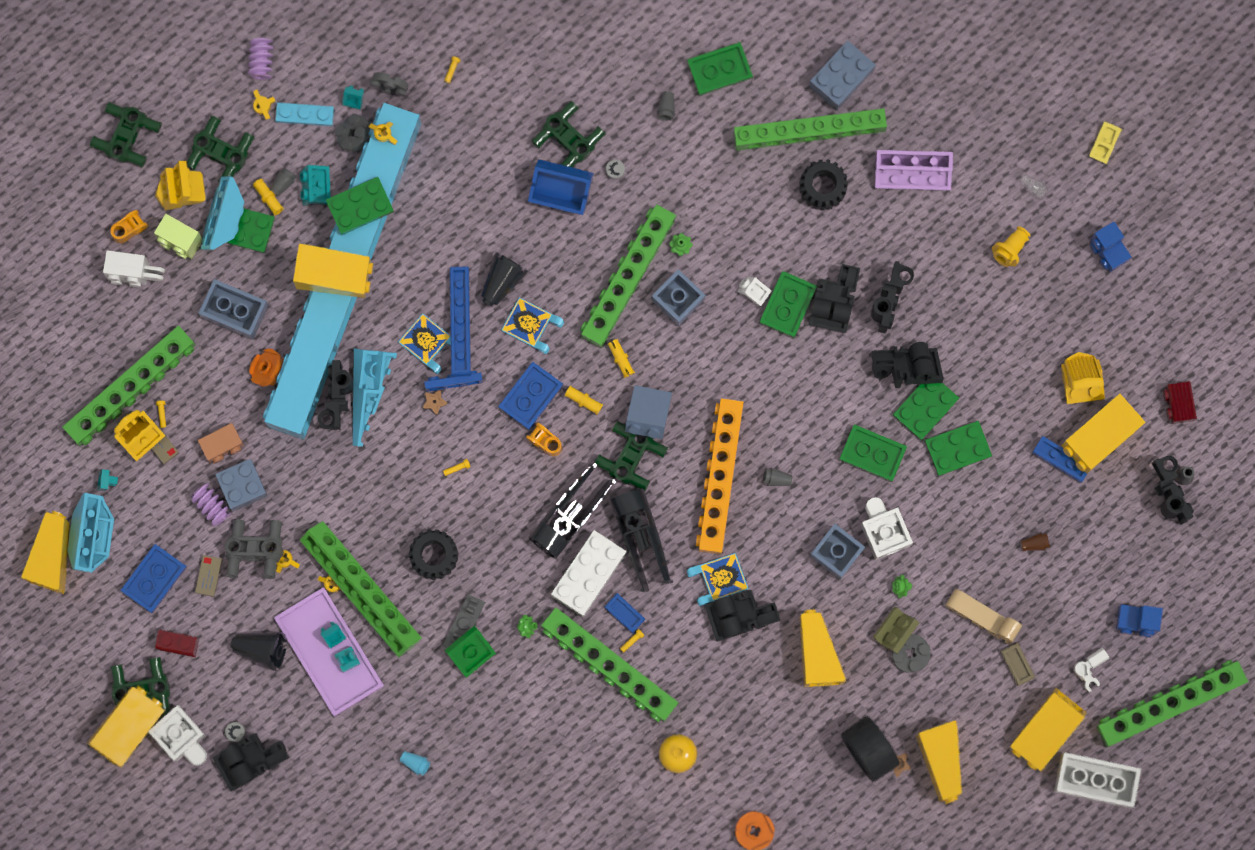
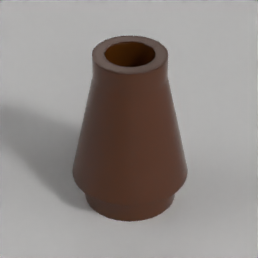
(1036, 543)

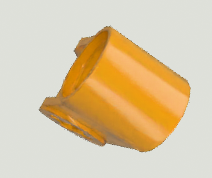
(129, 226)
(542, 437)

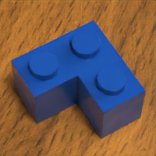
(1109, 246)
(1142, 620)

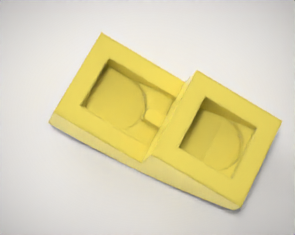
(1105, 142)

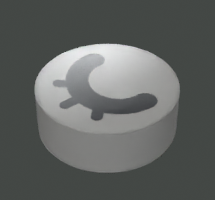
(615, 169)
(235, 732)

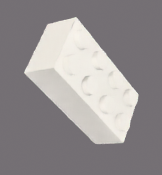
(588, 573)
(1097, 780)

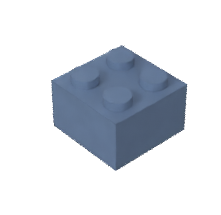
(678, 297)
(241, 485)
(837, 551)

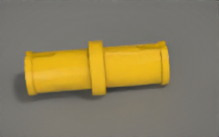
(268, 197)
(621, 358)
(583, 400)

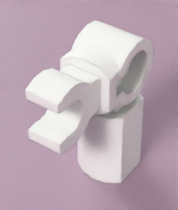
(1082, 669)

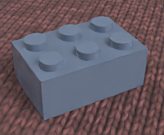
(842, 75)
(233, 309)

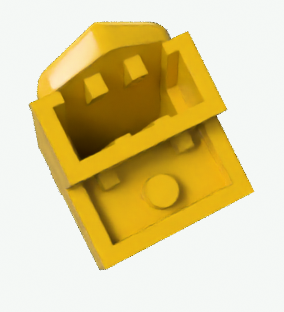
(180, 187)
(1082, 378)
(137, 433)

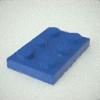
(530, 395)
(153, 578)

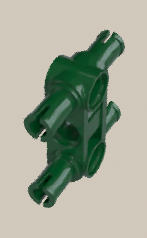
(125, 134)
(568, 136)
(218, 149)
(630, 457)
(147, 684)

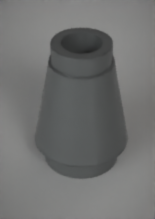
(666, 108)
(283, 181)
(774, 477)
(1182, 477)

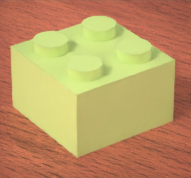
(178, 236)

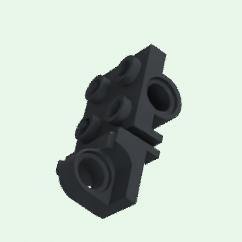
(888, 298)
(833, 302)
(909, 365)
(337, 394)
(1172, 492)
(737, 614)
(246, 760)

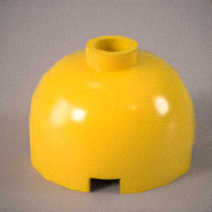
(678, 753)

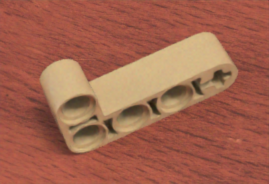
(983, 616)

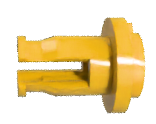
(1007, 252)

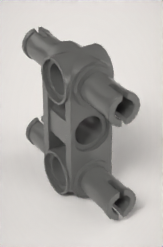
(254, 549)

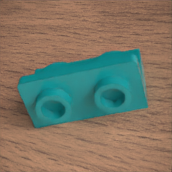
(315, 184)

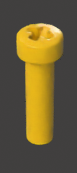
(455, 61)
(161, 410)
(465, 464)
(632, 640)

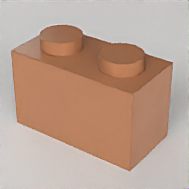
(221, 443)

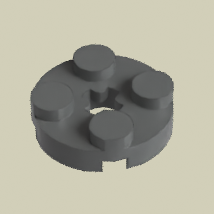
(388, 84)
(353, 124)
(916, 663)

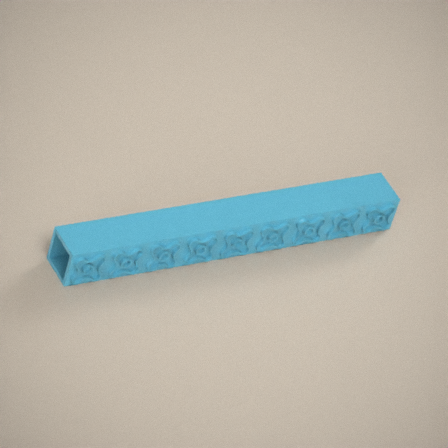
(325, 313)

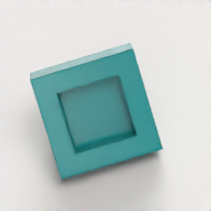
(353, 98)
(105, 480)
(333, 635)
(347, 659)

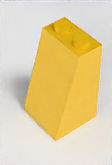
(332, 271)
(1102, 434)
(49, 554)
(818, 653)
(126, 726)
(1048, 730)
(941, 757)

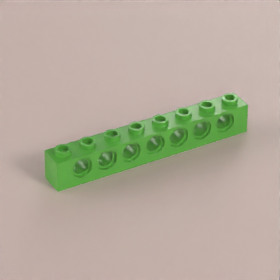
(810, 129)
(599, 335)
(118, 388)
(360, 589)
(558, 619)
(1232, 670)

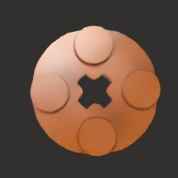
(273, 362)
(757, 820)

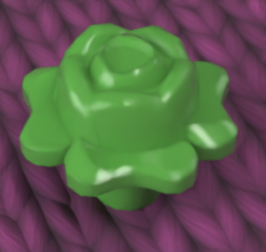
(681, 244)
(901, 586)
(526, 626)

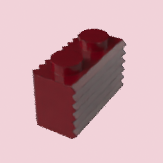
(1180, 402)
(177, 643)

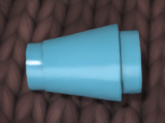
(416, 763)

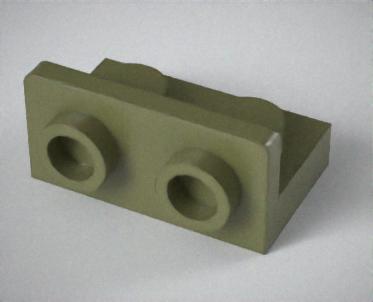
(895, 630)

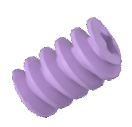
(258, 58)
(210, 505)

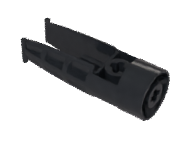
(631, 506)
(550, 537)

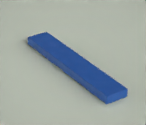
(460, 321)

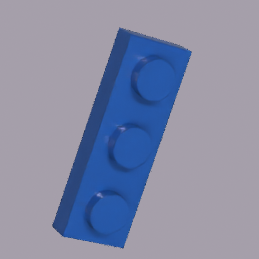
(435, 383)
(1056, 457)

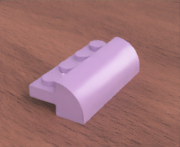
(913, 170)

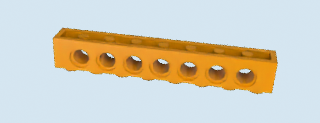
(734, 410)

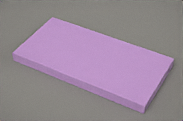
(303, 631)

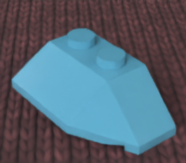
(223, 215)
(90, 533)

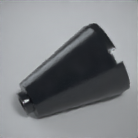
(501, 279)
(261, 648)

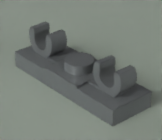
(465, 619)

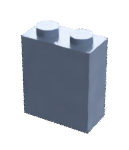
(648, 412)

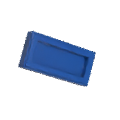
(624, 613)

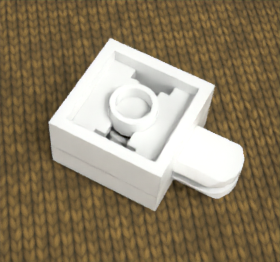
(130, 269)
(884, 530)
(180, 737)

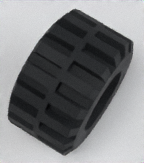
(817, 199)
(433, 571)

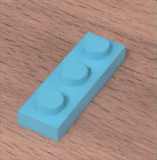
(304, 114)

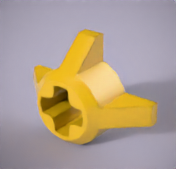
(264, 103)
(384, 131)
(286, 562)
(328, 581)

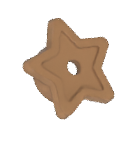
(434, 406)
(903, 765)

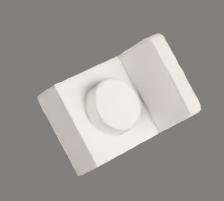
(754, 290)

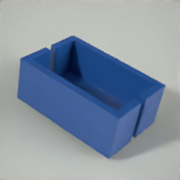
(560, 187)

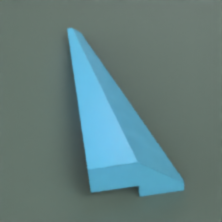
(368, 377)

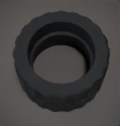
(870, 749)

